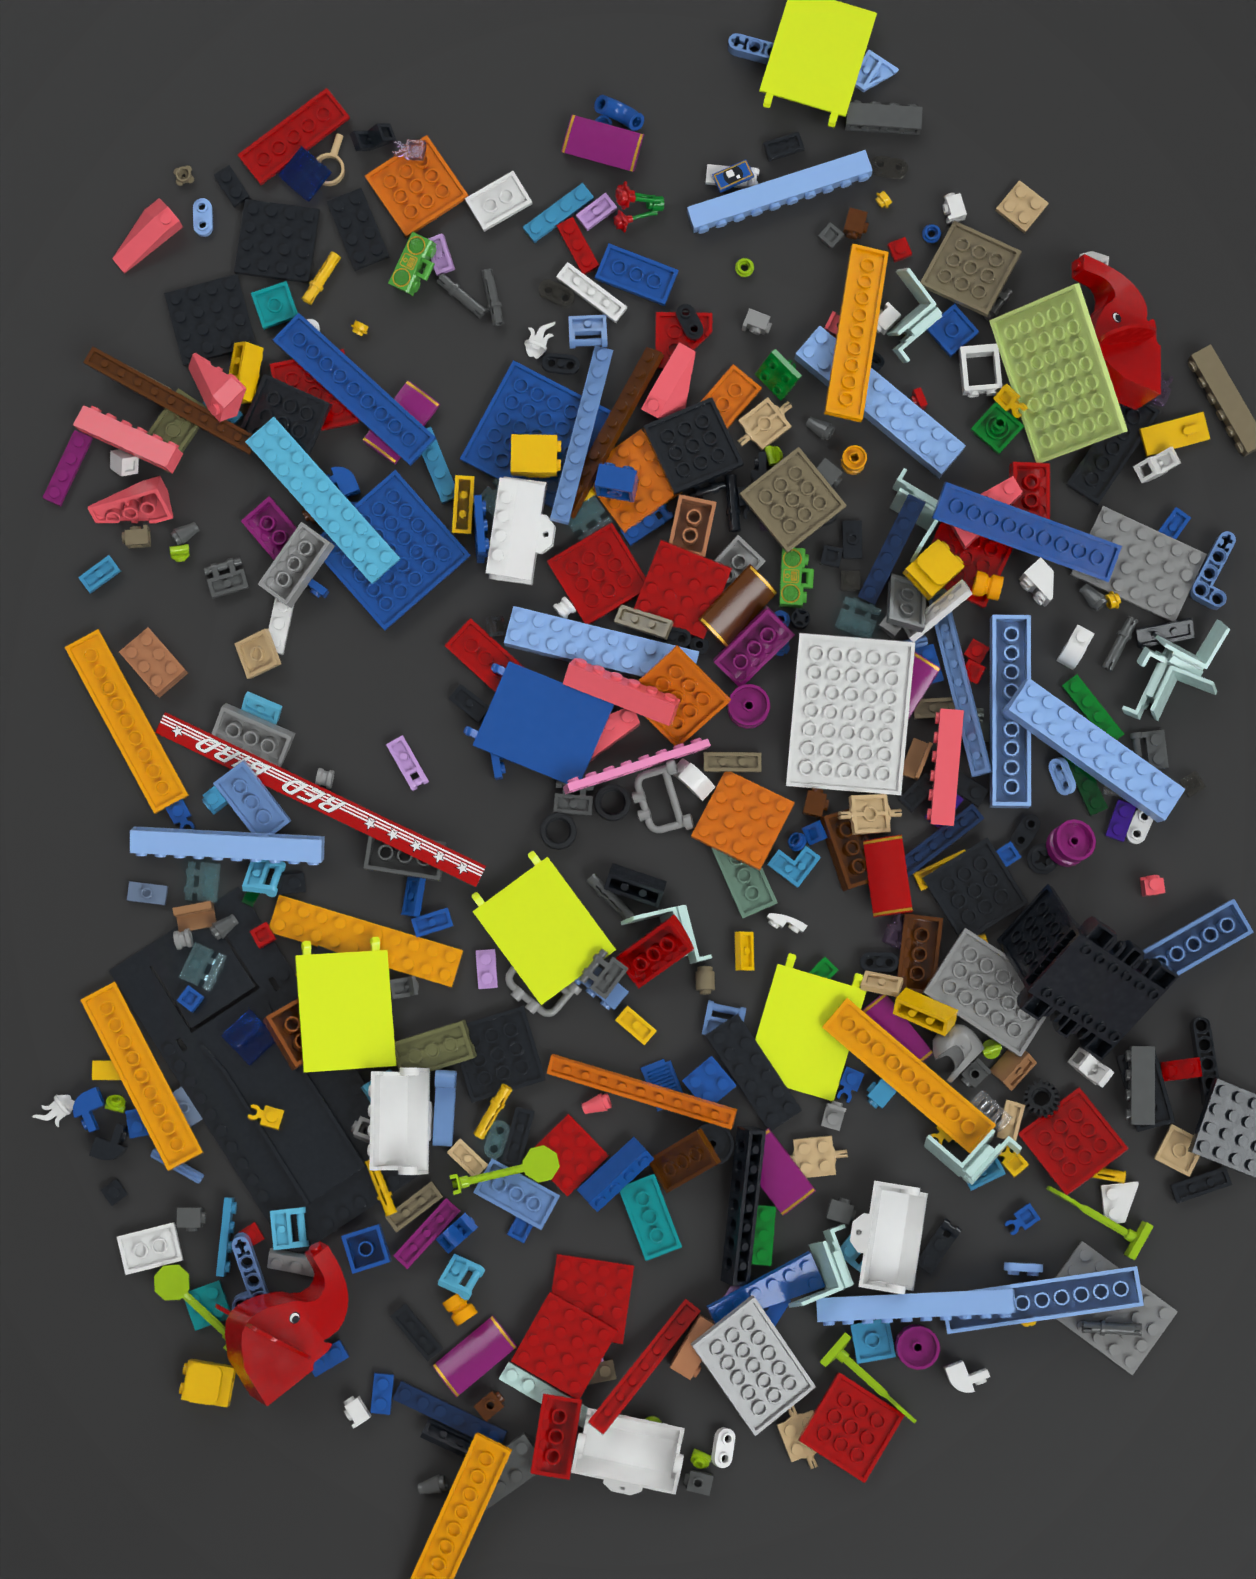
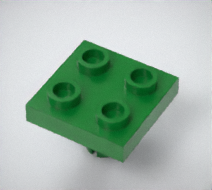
(778, 374)
(997, 428)

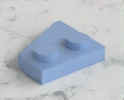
(873, 71)

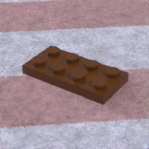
(684, 1160)

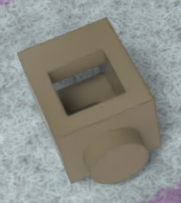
(137, 537)

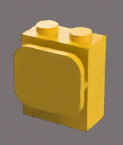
(535, 455)
(933, 569)
(207, 1383)

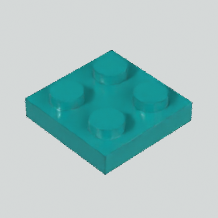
(274, 305)
(208, 1296)

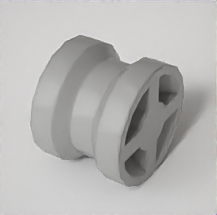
(324, 778)
(183, 938)

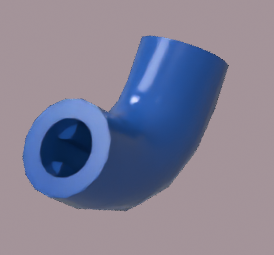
(619, 111)

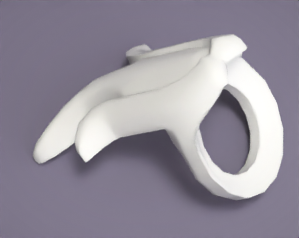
(537, 344)
(60, 1107)

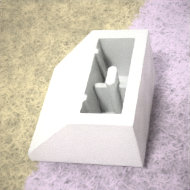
(1039, 582)

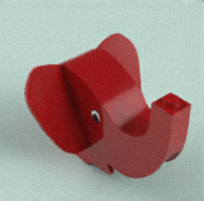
(1122, 332)
(282, 1334)

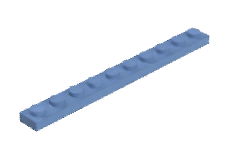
(581, 435)
(961, 692)

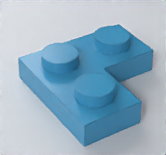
(794, 870)

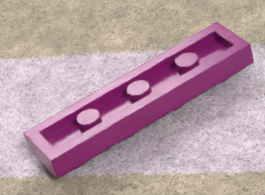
(67, 468)
(426, 1233)

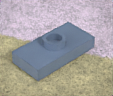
(147, 893)
(187, 1107)

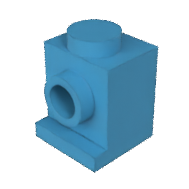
(214, 800)

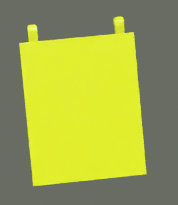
(818, 55)
(542, 929)
(345, 1009)
(793, 1032)

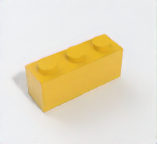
(246, 367)
(463, 504)
(925, 1011)

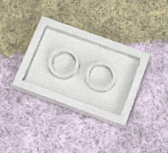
(498, 201)
(150, 1248)

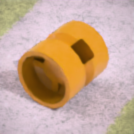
(853, 460)
(987, 585)
(460, 1308)

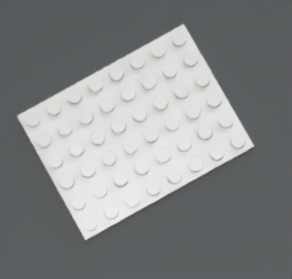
(850, 713)

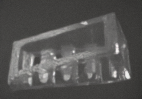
(979, 1097)

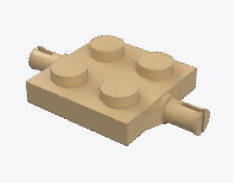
(764, 423)
(869, 814)
(816, 1155)
(790, 1432)

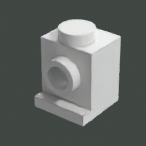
(954, 208)
(887, 318)
(356, 1411)

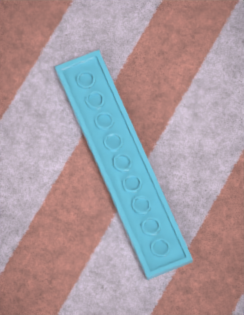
(322, 500)

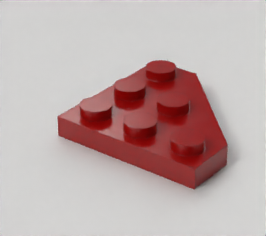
(670, 333)

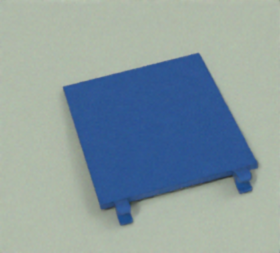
(541, 723)

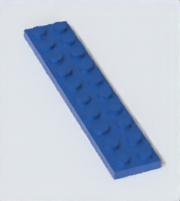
(354, 389)
(1026, 531)

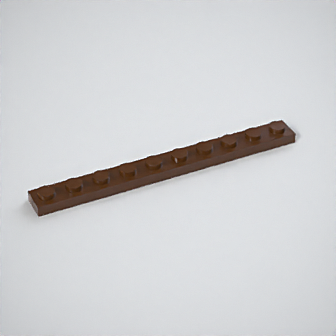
(167, 399)
(616, 422)

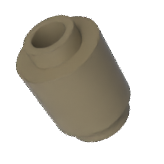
(705, 980)

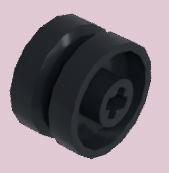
(723, 1140)

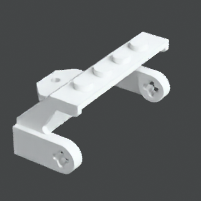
(518, 530)
(400, 1121)
(890, 1237)
(631, 1455)

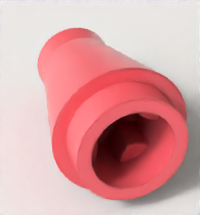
(597, 1104)

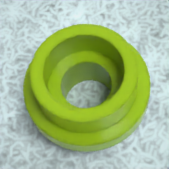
(747, 262)

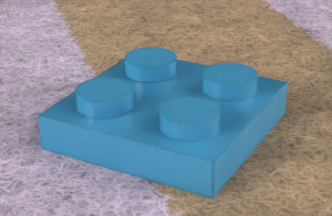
(872, 1341)

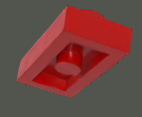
(1181, 1069)

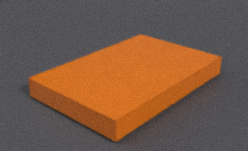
(733, 394)

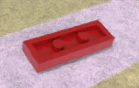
(577, 246)

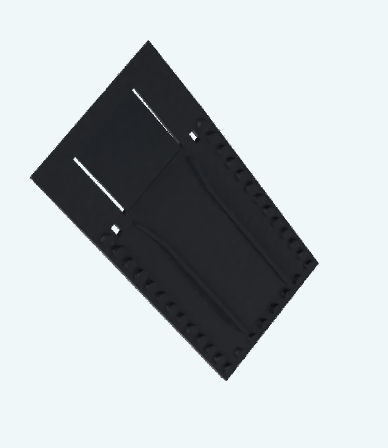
(314, 1153)

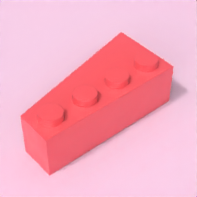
(1005, 492)
(616, 728)

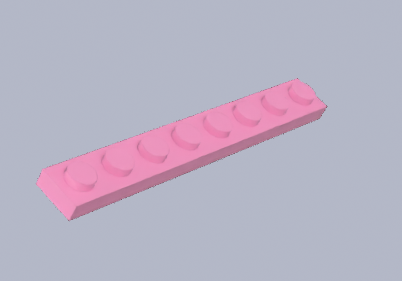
(628, 767)

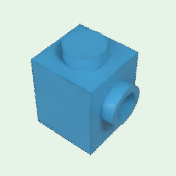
(880, 1093)

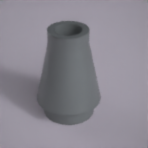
(821, 428)
(184, 533)
(1093, 597)
(222, 927)
(433, 1485)

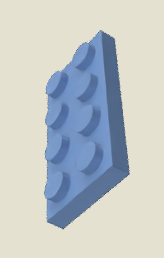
(251, 800)
(518, 1196)

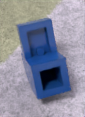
(345, 481)
(85, 1104)
(457, 1233)

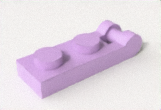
(407, 762)

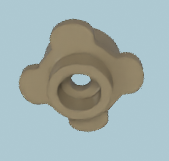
(183, 170)

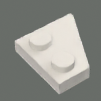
(1118, 1200)

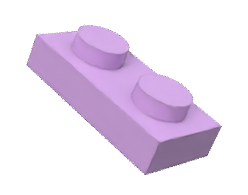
(596, 211)
(442, 257)
(486, 969)

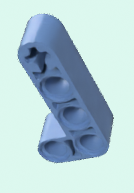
(739, 51)
(1215, 568)
(444, 1107)
(248, 1270)

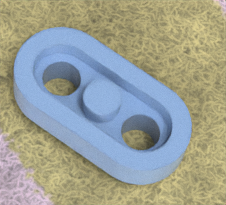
(203, 216)
(1062, 776)
(1031, 1268)

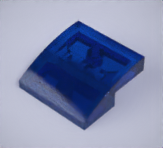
(305, 173)
(249, 1037)

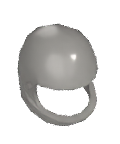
(960, 1045)

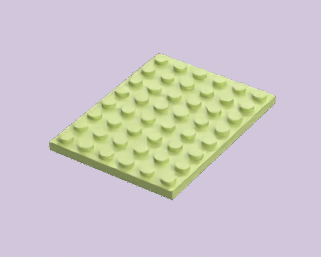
(1058, 374)

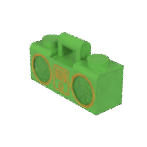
(411, 263)
(791, 588)

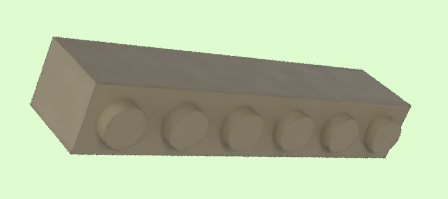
(1225, 397)

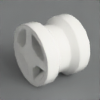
(564, 608)

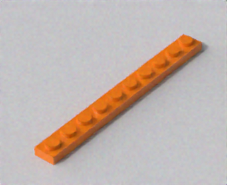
(642, 1091)

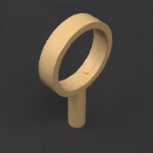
(333, 154)

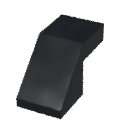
(376, 137)

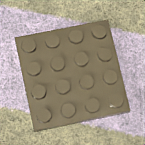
(970, 268)
(792, 500)

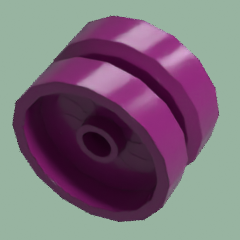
(746, 717)
(1070, 843)
(924, 1356)

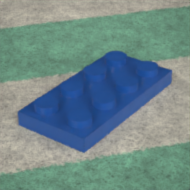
(636, 274)

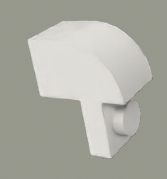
(1157, 465)
(1075, 647)
(693, 779)
(1090, 1067)
(961, 1380)

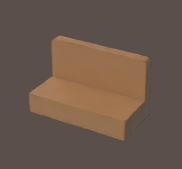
(916, 758)
(195, 916)
(1012, 1069)

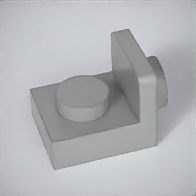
(833, 1115)

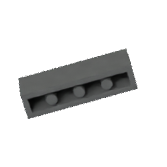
(884, 118)
(1140, 1085)

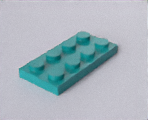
(650, 1217)

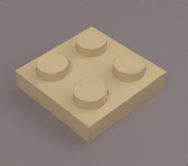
(1022, 206)
(257, 653)
(1174, 1151)

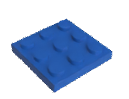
(480, 528)

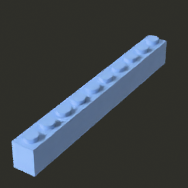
(779, 191)
(227, 845)
(916, 1305)

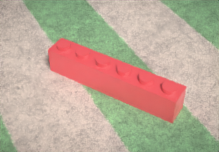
(128, 439)
(621, 691)
(946, 767)

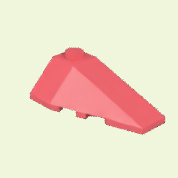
(149, 232)
(673, 384)
(219, 390)
(139, 502)

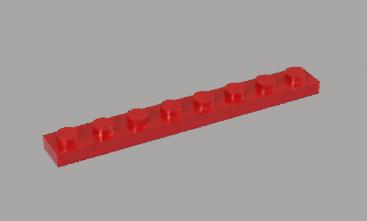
(644, 1367)

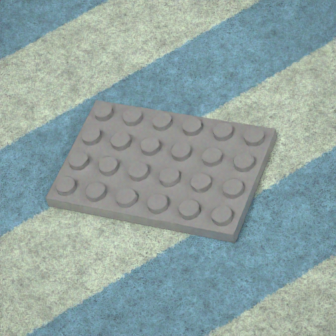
(1151, 566)
(984, 991)
(1124, 1350)
(753, 1365)

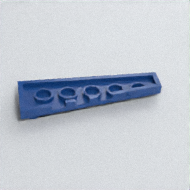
(777, 1286)

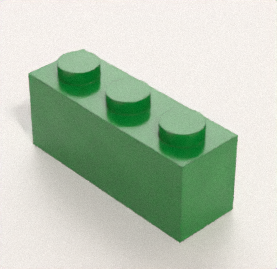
(764, 1235)

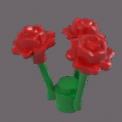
(625, 196)

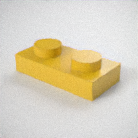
(744, 951)
(635, 1025)

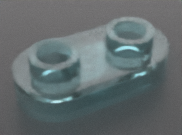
(496, 1139)

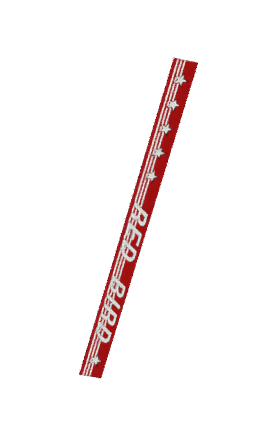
(323, 800)

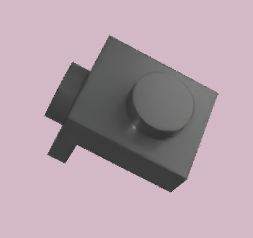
(404, 987)

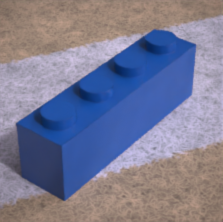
(615, 1174)

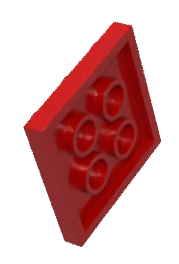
(576, 1154)

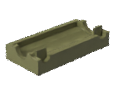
(175, 428)
(435, 1047)

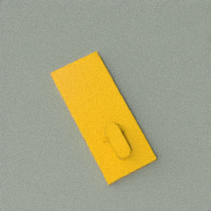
(1174, 433)

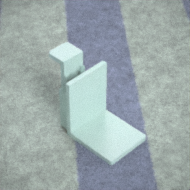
(917, 320)
(925, 519)
(1185, 660)
(1160, 687)
(682, 914)
(976, 1161)
(830, 1266)

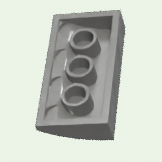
(738, 556)
(296, 565)
(253, 734)

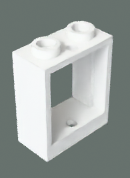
(979, 351)

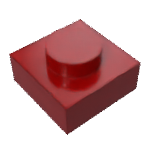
(899, 249)
(919, 398)
(976, 651)
(975, 671)
(263, 935)
(254, 1233)

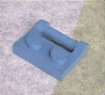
(586, 326)
(712, 1022)

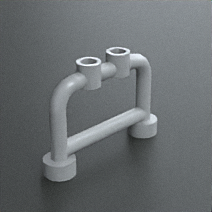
(645, 813)
(532, 1005)

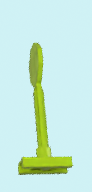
(538, 1164)
(1136, 1238)
(173, 1284)
(838, 1352)

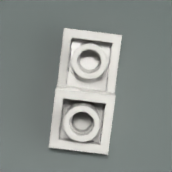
(780, 920)

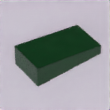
(250, 898)

